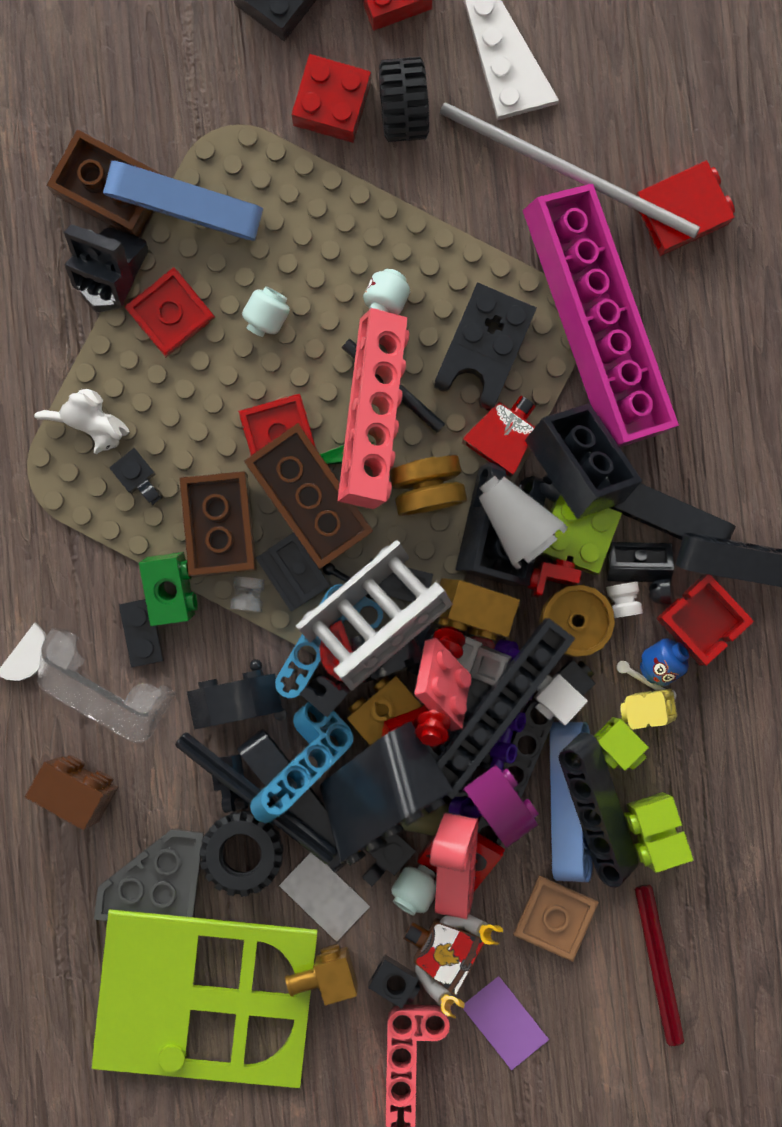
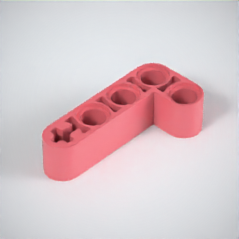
(455, 859)
(406, 1070)

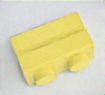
(649, 709)

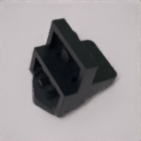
(103, 265)

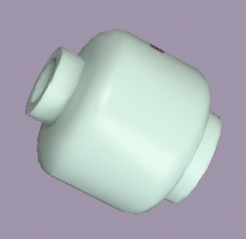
(387, 291)
(265, 311)
(415, 889)

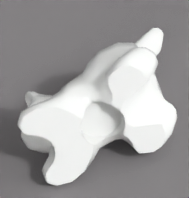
(85, 414)

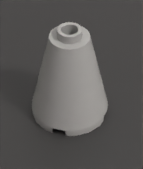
(519, 520)

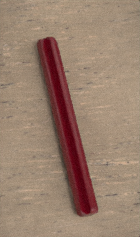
(659, 965)

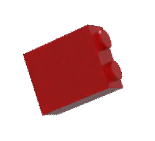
(692, 196)

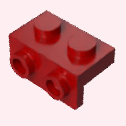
(559, 572)

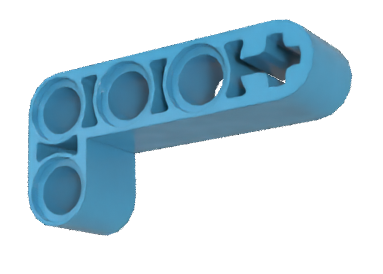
(301, 680)
(300, 768)

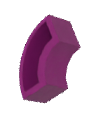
(502, 806)

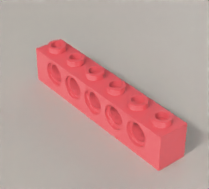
(355, 484)

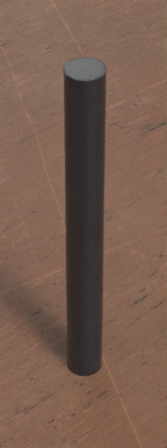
(407, 397)

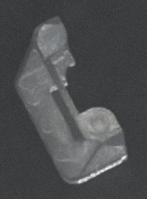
(129, 718)

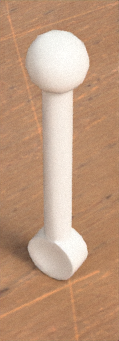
(624, 667)

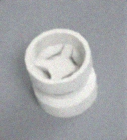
(624, 599)

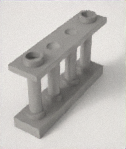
(387, 641)

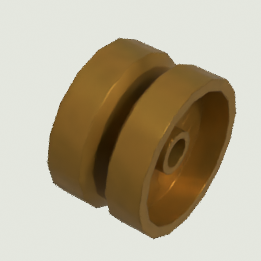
(427, 480)
(589, 606)

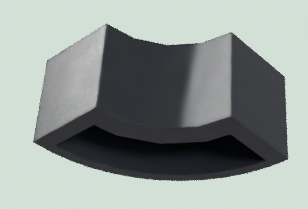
(234, 700)

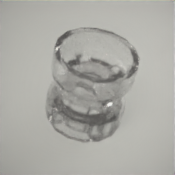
(246, 601)

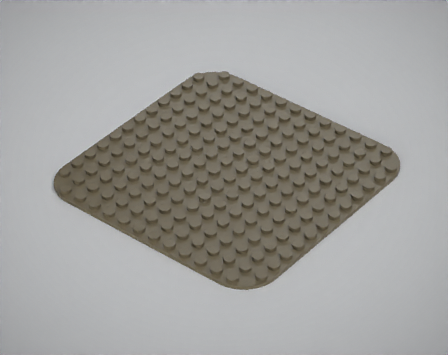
(319, 249)

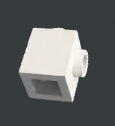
(558, 699)

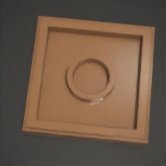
(555, 918)

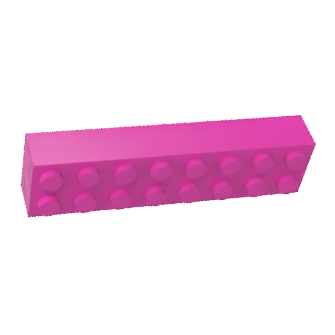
(599, 314)

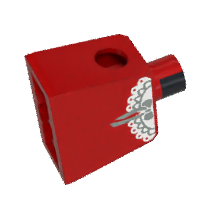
(502, 434)

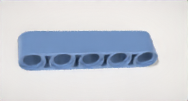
(182, 200)
(569, 847)

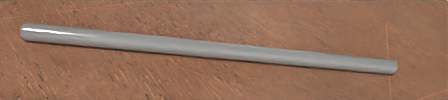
(570, 170)

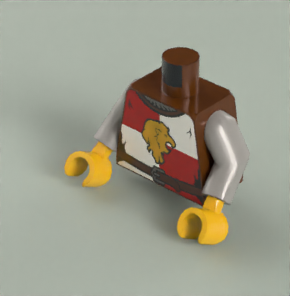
(448, 954)

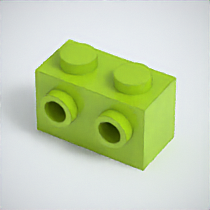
(621, 745)

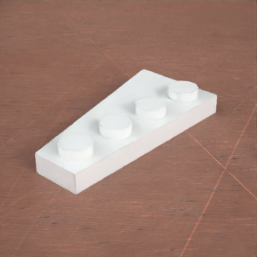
(508, 65)

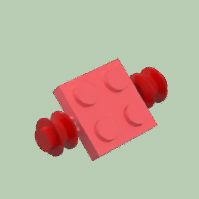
(442, 686)

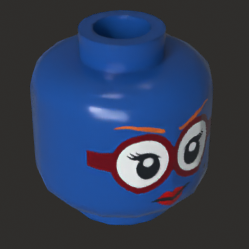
(664, 662)

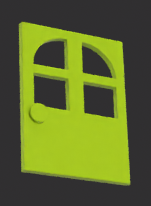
(151, 992)

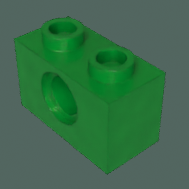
(160, 605)

